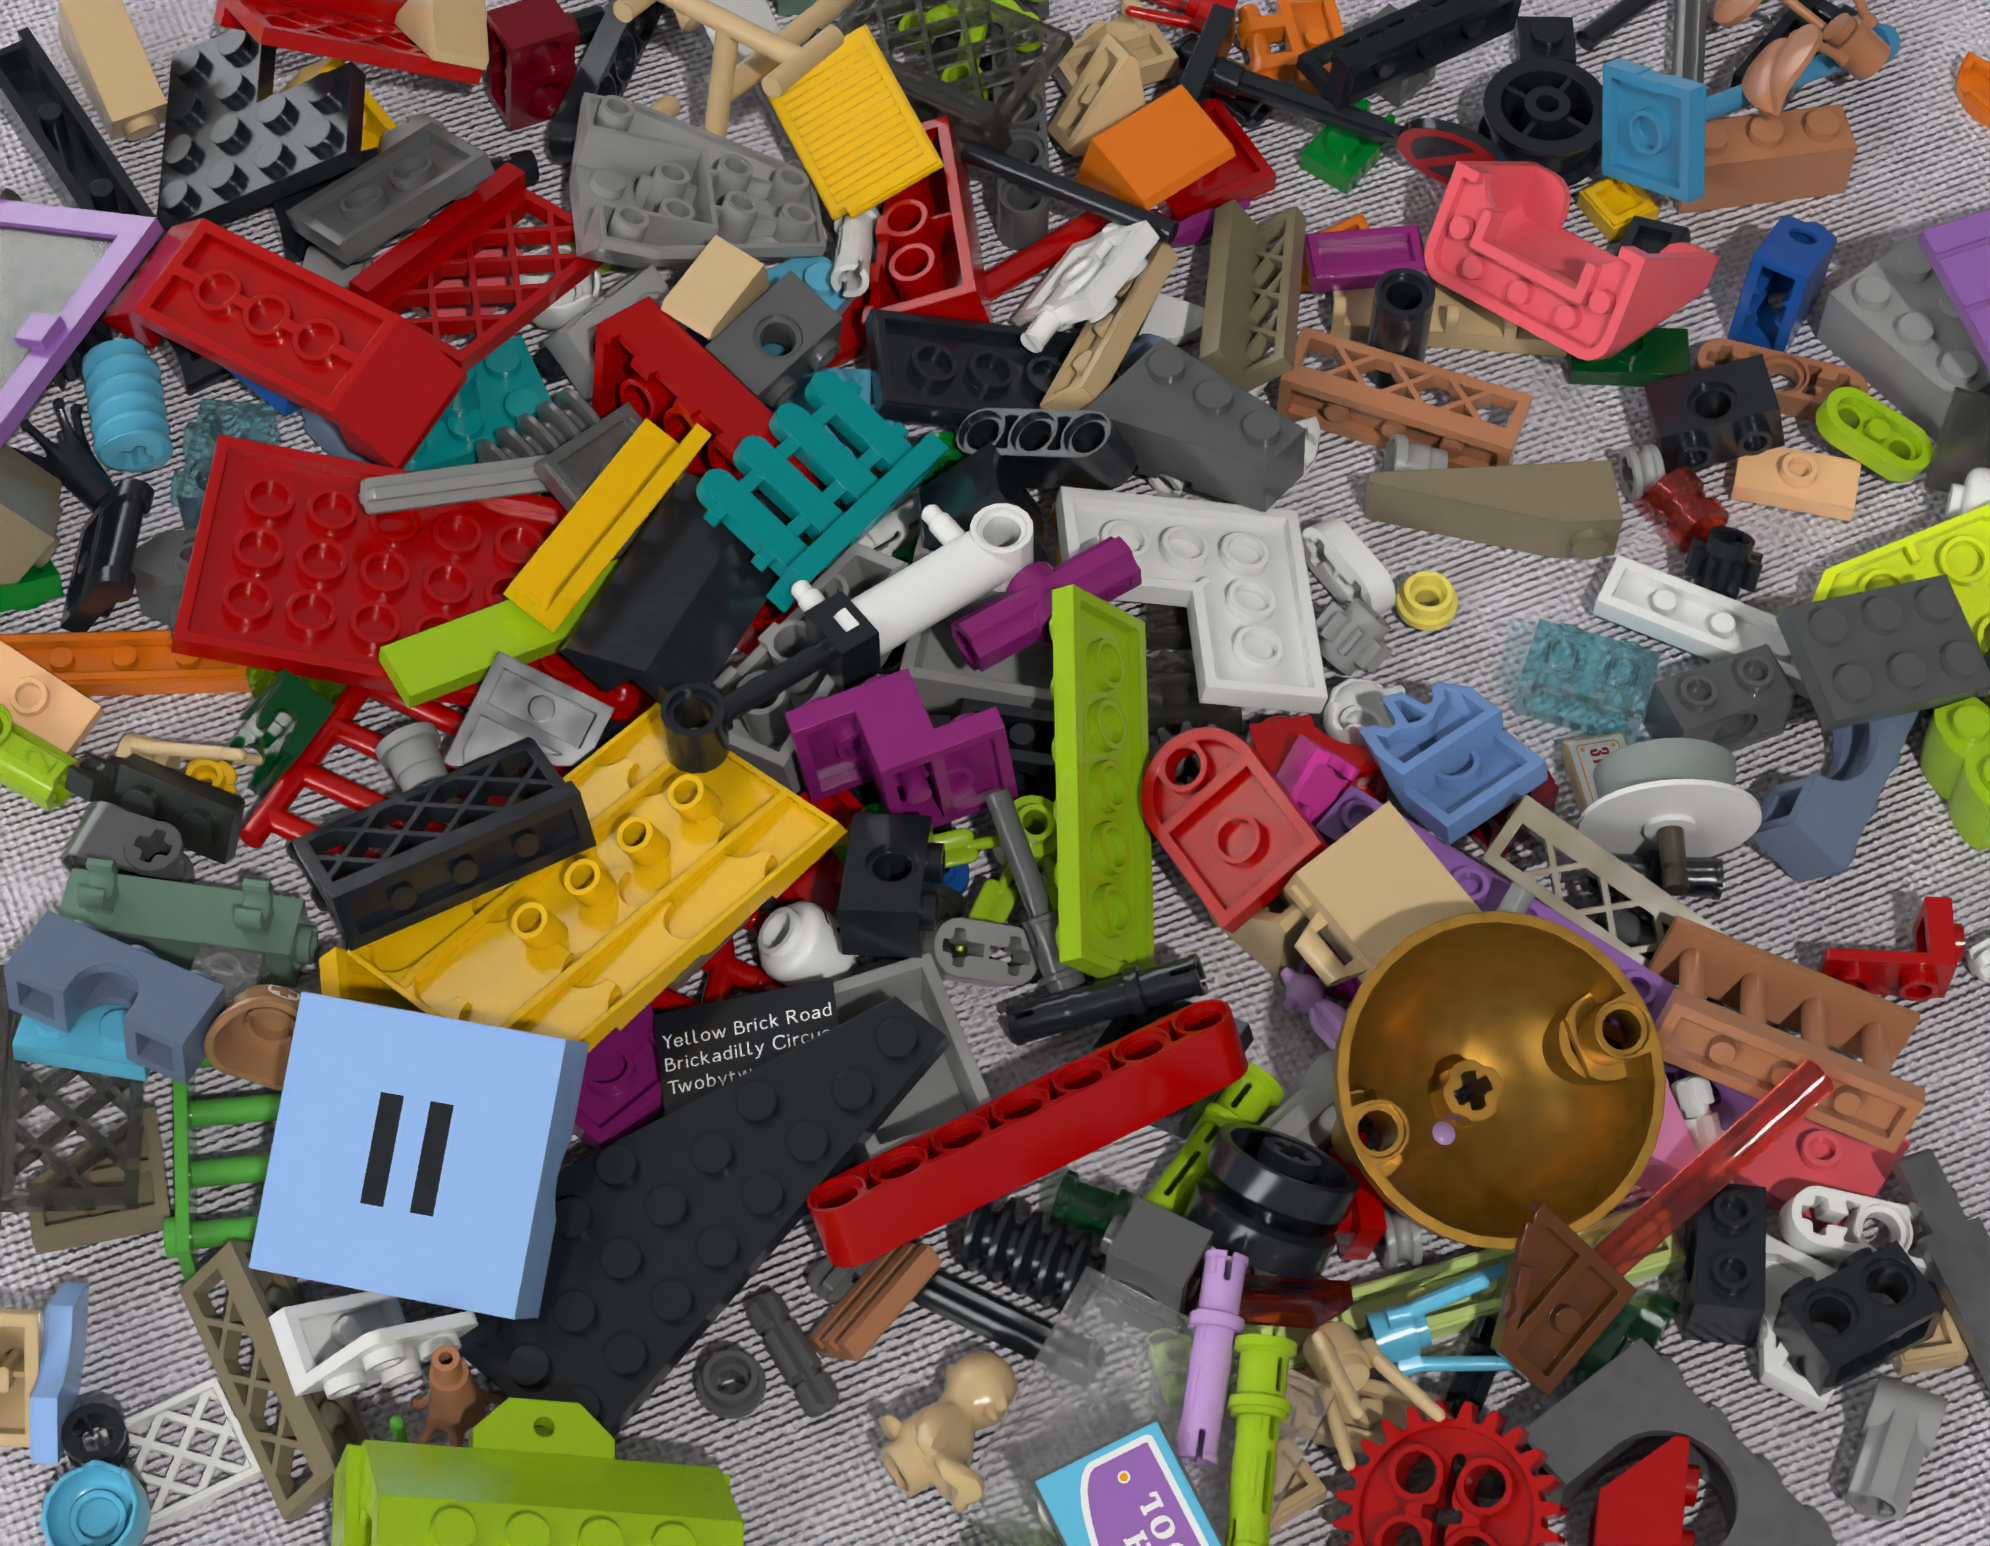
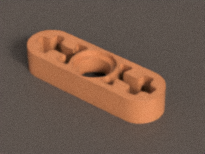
(1799, 369)

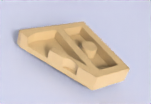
(1141, 37)

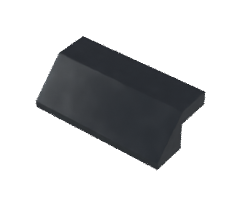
(673, 601)

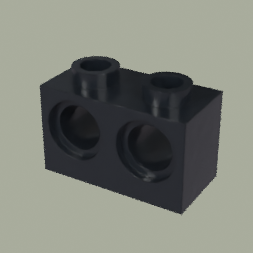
(1866, 1328)

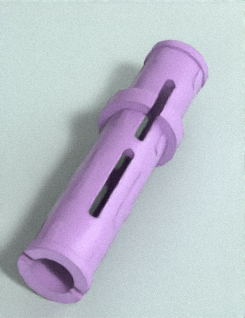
(1210, 1359)

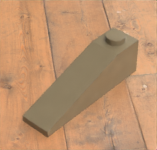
(1523, 508)

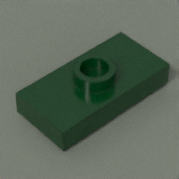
(1648, 359)

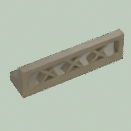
(1239, 304)
(1595, 862)
(306, 1421)

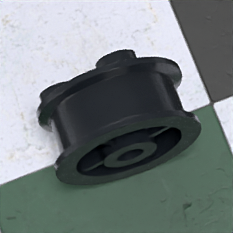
(1546, 115)

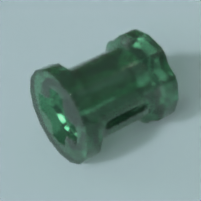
(1088, 1205)

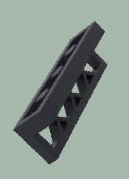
(1403, 45)

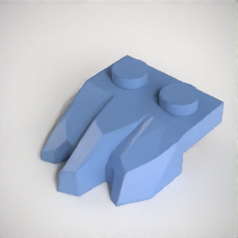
(1451, 759)

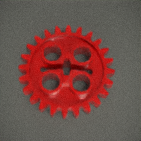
(1387, 1506)

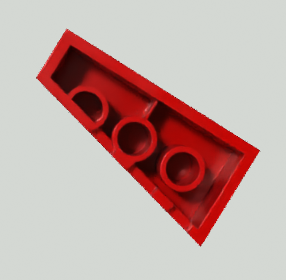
(931, 243)
(675, 385)

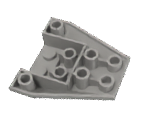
(664, 188)

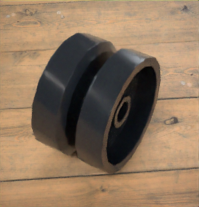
(1272, 1200)

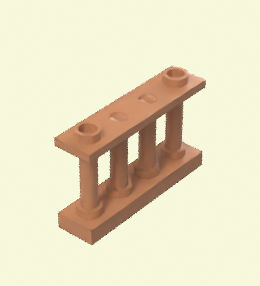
(1756, 1057)

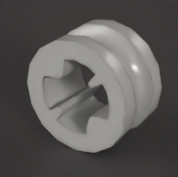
(1640, 470)
(1400, 1242)

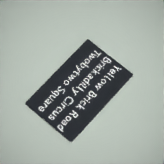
(730, 1037)

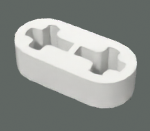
(1347, 565)

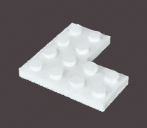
(1234, 574)

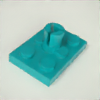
(492, 397)

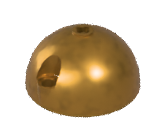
(1494, 1009)

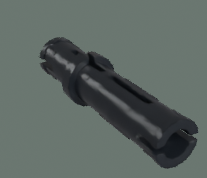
(1104, 1000)

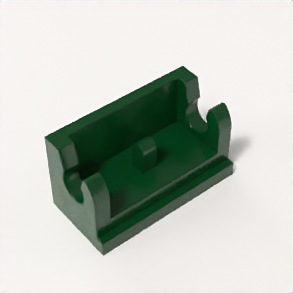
(280, 727)

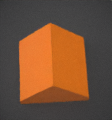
(1155, 151)

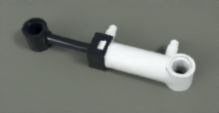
(853, 634)

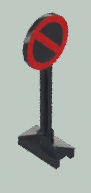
(1425, 142)

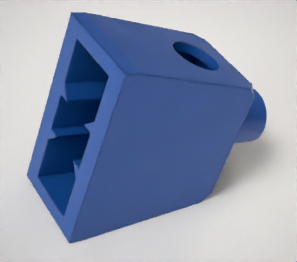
(1789, 262)

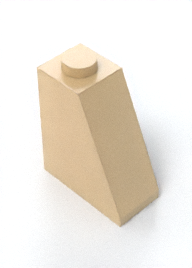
(112, 66)

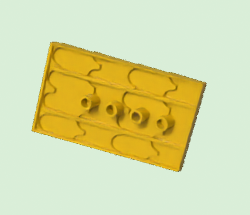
(619, 922)

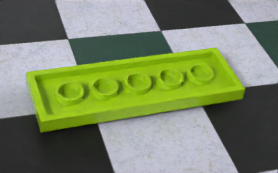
(1100, 771)

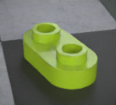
(1874, 434)

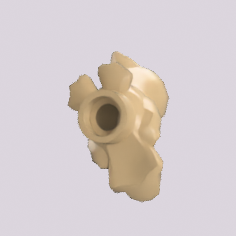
(939, 1439)

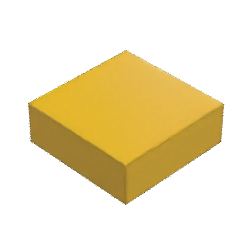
(1613, 204)

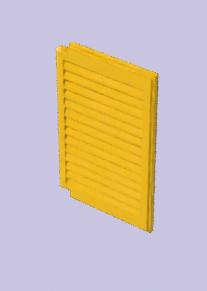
(855, 129)

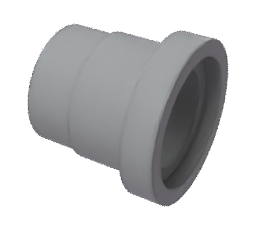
(1407, 455)
(412, 755)

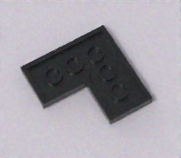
(240, 144)

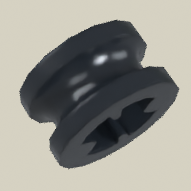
(85, 1420)

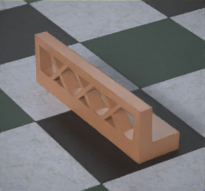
(1372, 414)

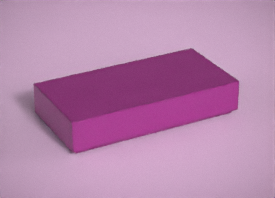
(1360, 256)

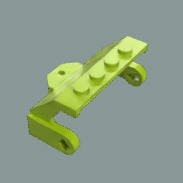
(527, 1489)

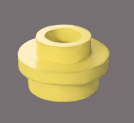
(1429, 588)

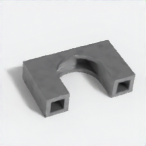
(1638, 1407)

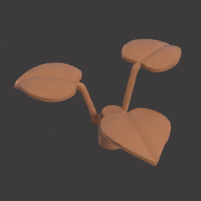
(1779, 65)

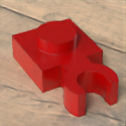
(1366, 1219)

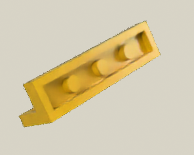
(602, 522)

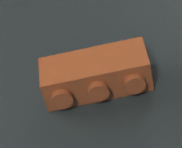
(1775, 158)

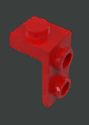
(1900, 973)

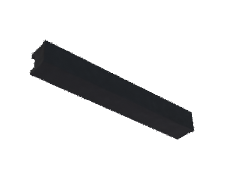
(80, 167)

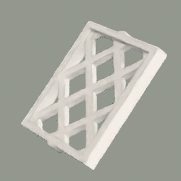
(203, 1493)

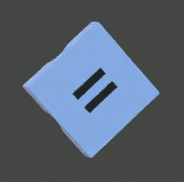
(418, 1156)

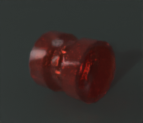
(1684, 507)

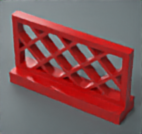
(338, 29)
(448, 248)

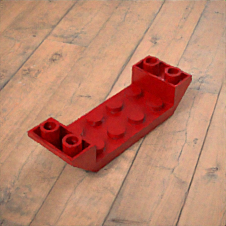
(292, 337)

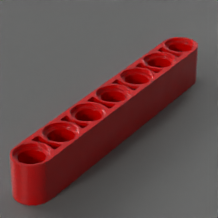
(1027, 1133)

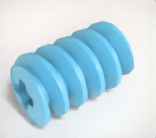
(126, 407)

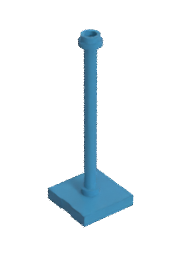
(1659, 122)

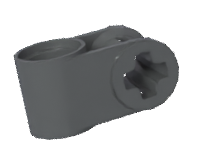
(133, 841)

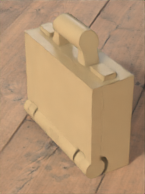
(1371, 896)

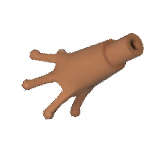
(453, 1397)

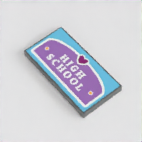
(1126, 1495)

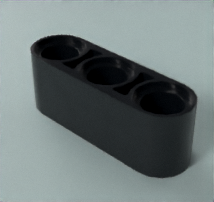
(1052, 446)

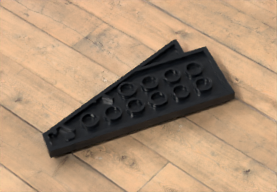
(688, 1211)

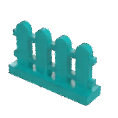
(800, 499)

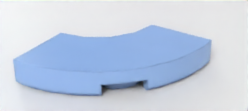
(59, 1372)

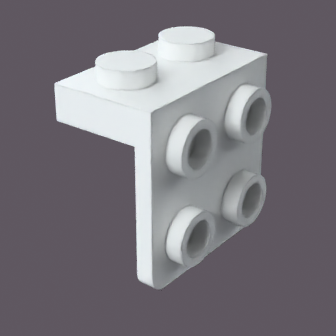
(359, 1339)

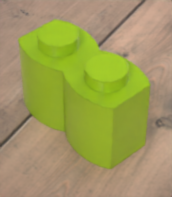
(1958, 766)

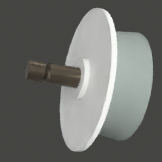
(1670, 800)

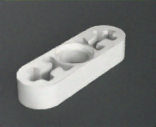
(1840, 1242)

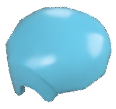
(96, 1508)

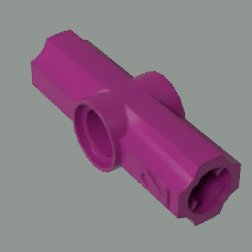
(1026, 608)

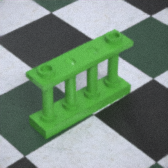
(184, 1232)

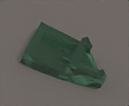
(1640, 1318)

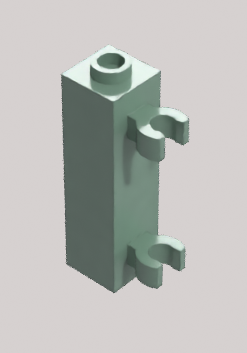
(178, 916)

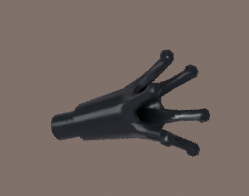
(71, 458)

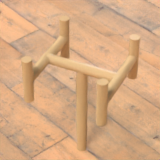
(777, 57)

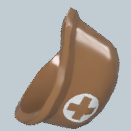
(254, 1035)

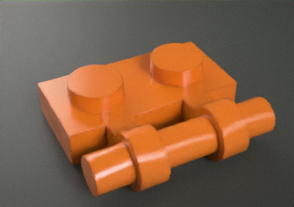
(1297, 24)

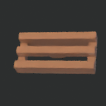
(874, 1302)

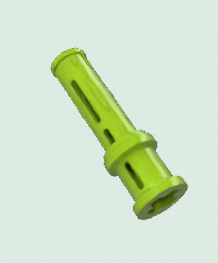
(1237, 1103)
(1258, 1410)

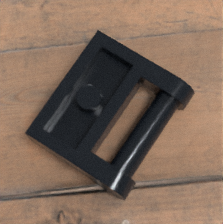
(106, 556)

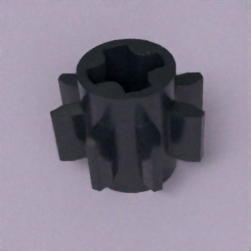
(1724, 561)

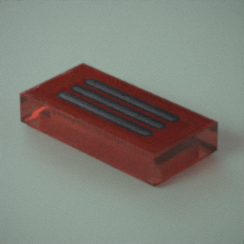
(1293, 1301)

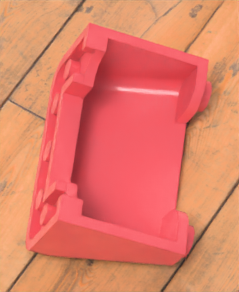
(1508, 251)

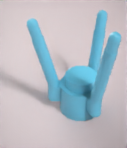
(1404, 1328)

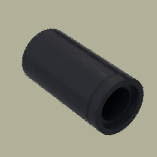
(1400, 317)

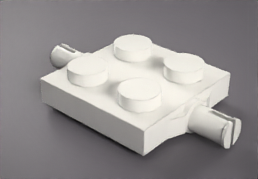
(1085, 281)

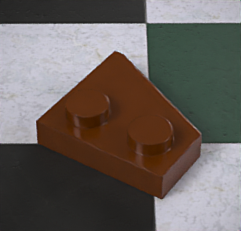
(1554, 1300)

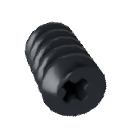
(1026, 1252)

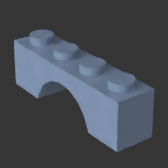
(1817, 819)

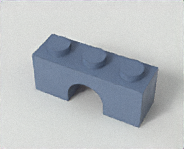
(74, 968)

